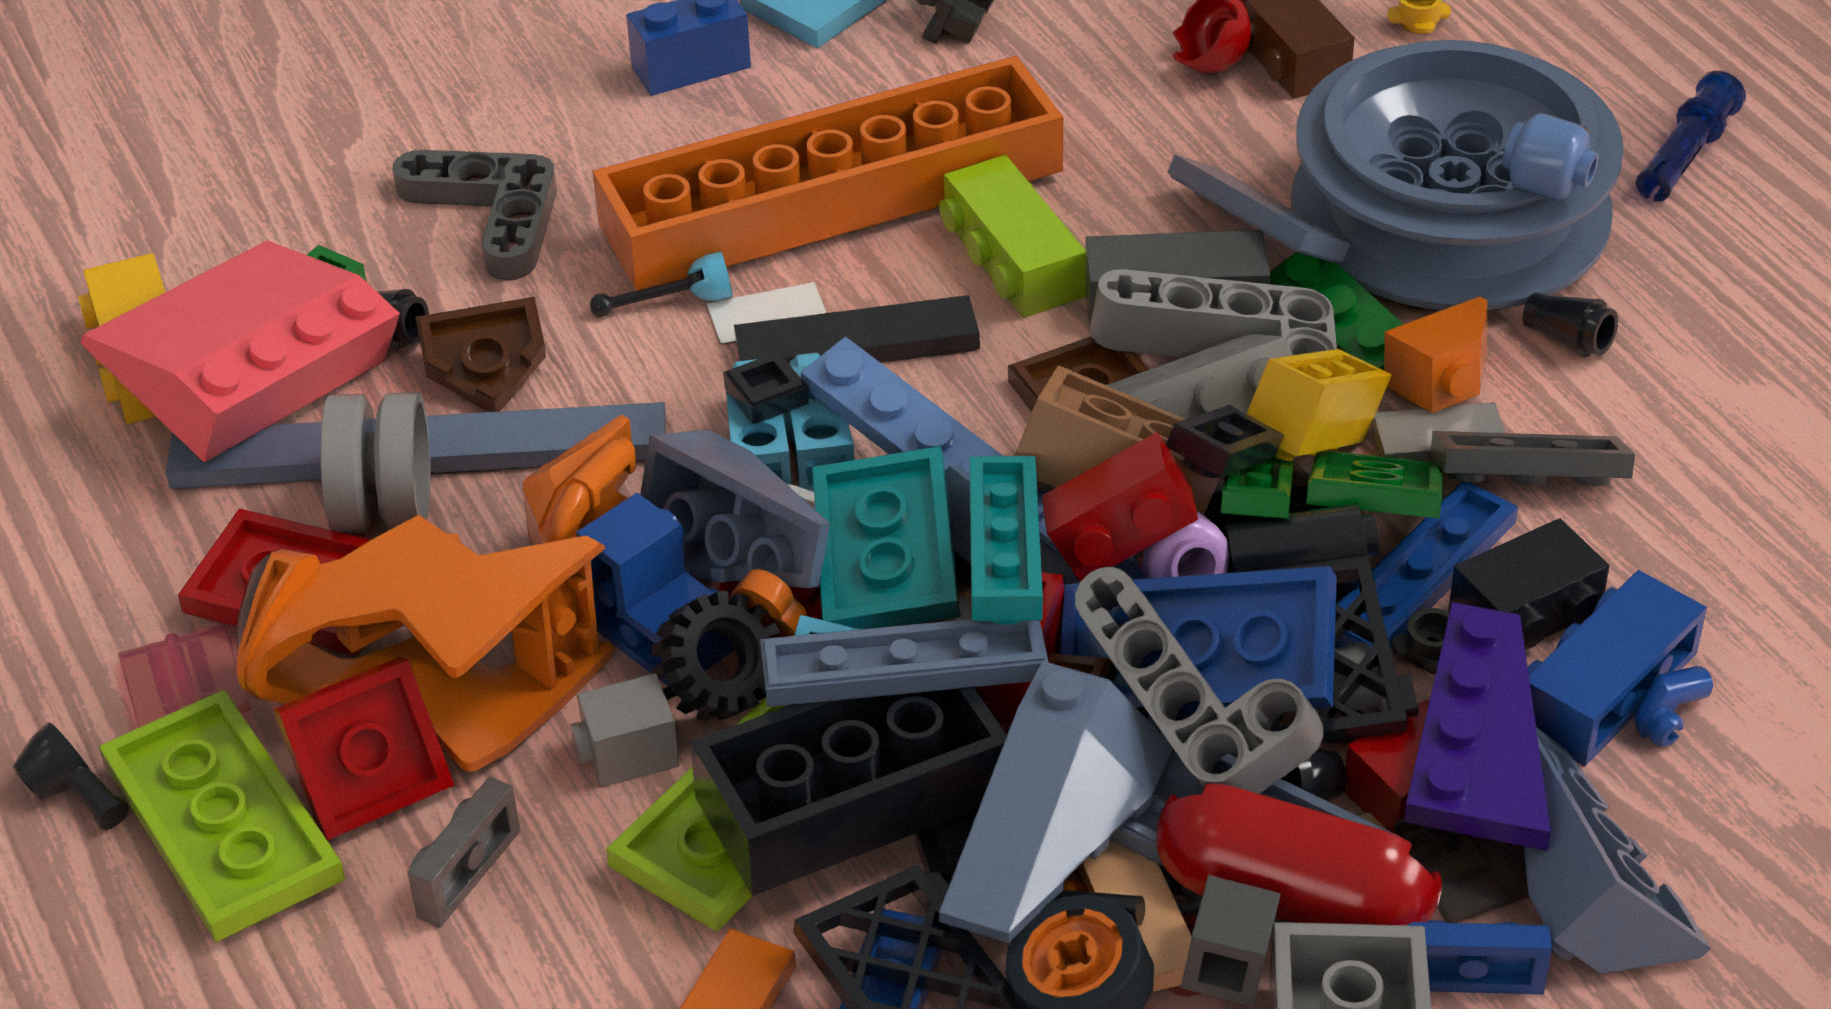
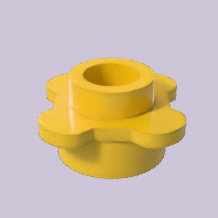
(1419, 15)

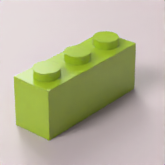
(1014, 236)

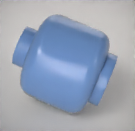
(1550, 156)

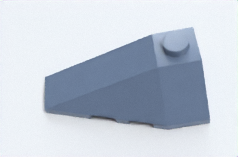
(733, 510)
(1060, 788)
(1593, 882)

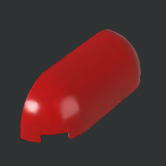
(1317, 861)

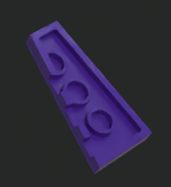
(1479, 738)

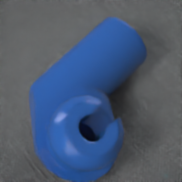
(1666, 692)

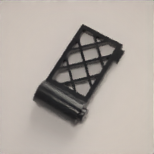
(1343, 541)
(854, 913)

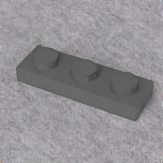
(1532, 456)

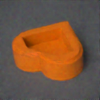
(774, 597)

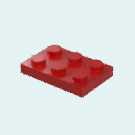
(223, 574)

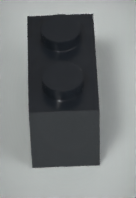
(1541, 576)

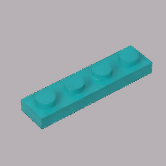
(1005, 540)

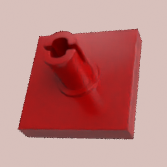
(364, 747)

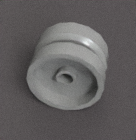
(374, 461)

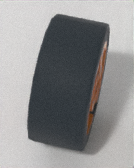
(1050, 950)

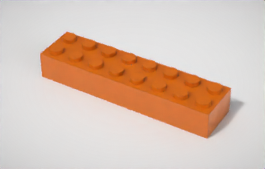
(822, 170)

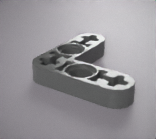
(439, 178)

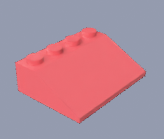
(245, 344)

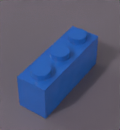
(1608, 662)

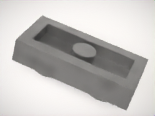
(463, 851)

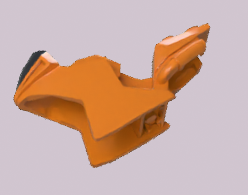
(453, 607)

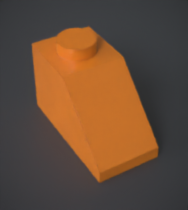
(1439, 356)

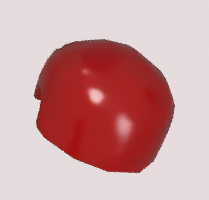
(1213, 35)

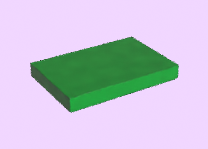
(1376, 483)

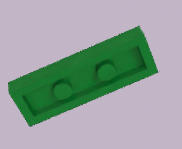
(1357, 314)

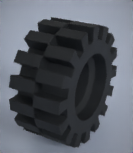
(680, 659)

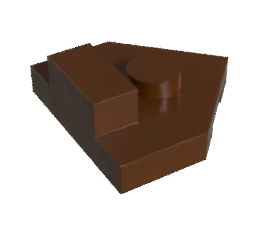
(483, 350)

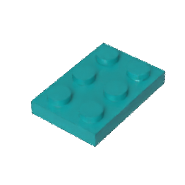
(887, 540)

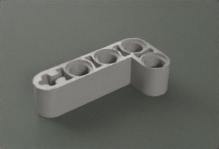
(1194, 313)
(1176, 681)

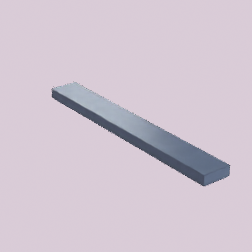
(455, 440)

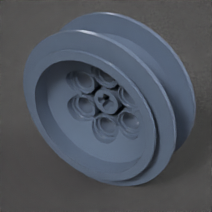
(1411, 173)

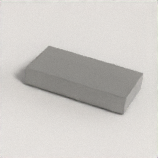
(1409, 431)

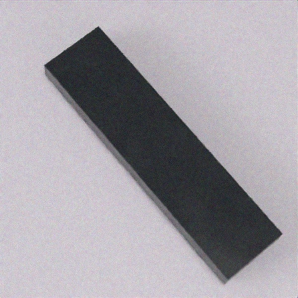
(881, 331)

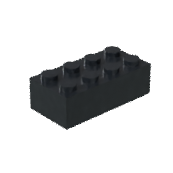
(842, 778)

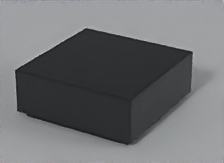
(765, 387)

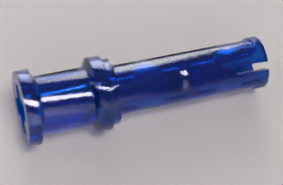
(1698, 123)

